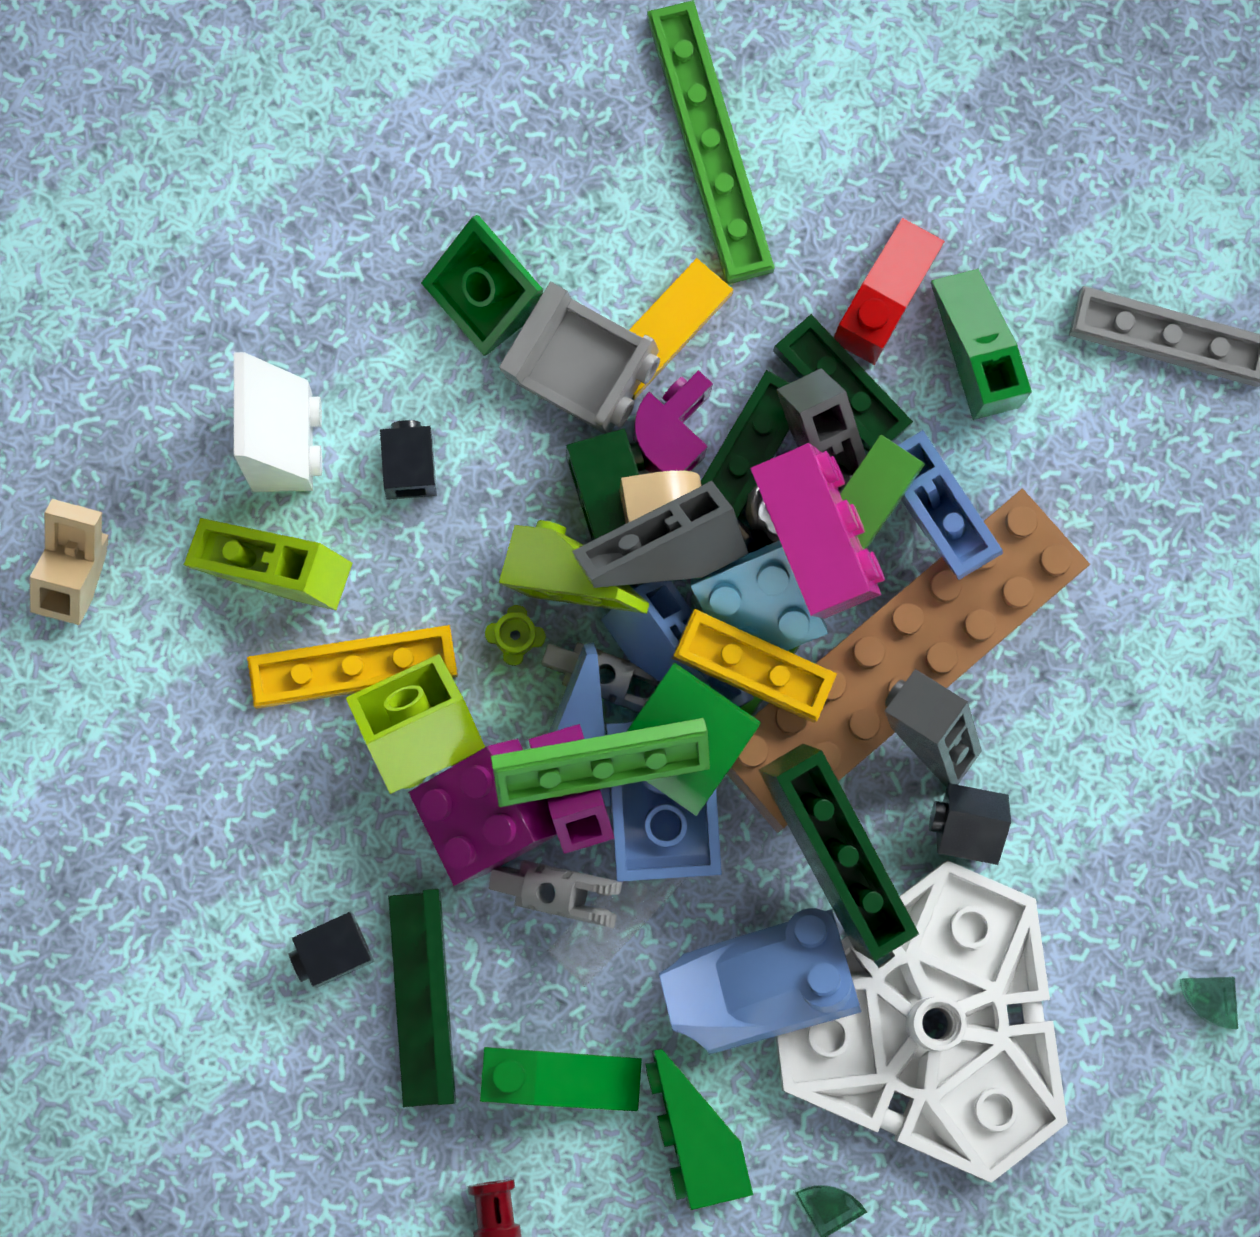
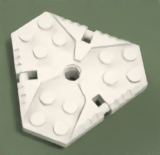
(984, 1086)

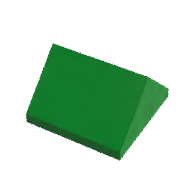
(483, 286)

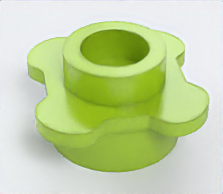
(515, 620)

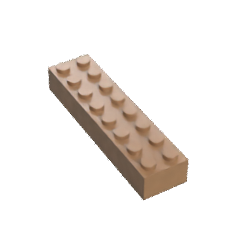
(929, 627)

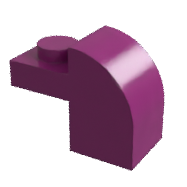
(661, 428)
(577, 817)

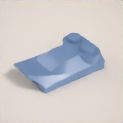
(761, 983)

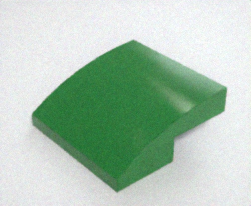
(729, 728)

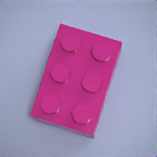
(818, 530)

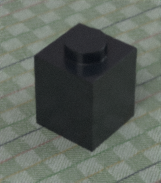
(408, 460)
(971, 823)
(330, 951)

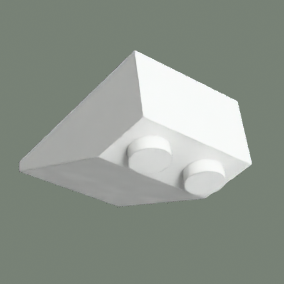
(274, 427)

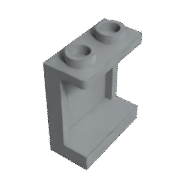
(580, 360)

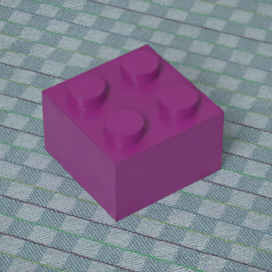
(469, 825)

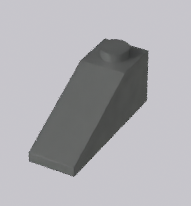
(822, 416)
(667, 544)
(934, 726)

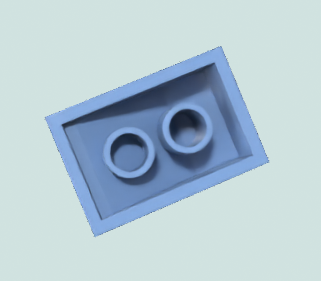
(659, 835)

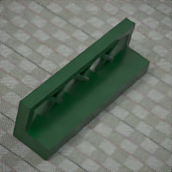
(422, 999)

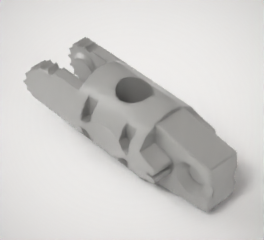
(614, 692)
(535, 887)

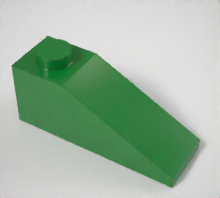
(560, 1079)

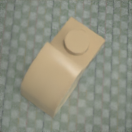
(652, 490)
(70, 563)

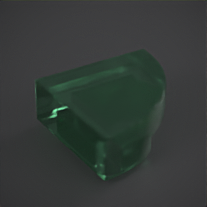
(1212, 999)
(828, 1207)

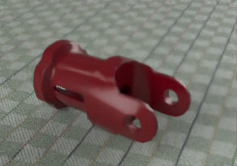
(494, 1209)

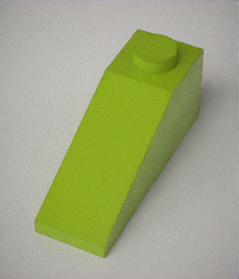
(270, 562)
(544, 568)

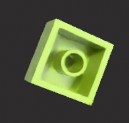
(415, 724)

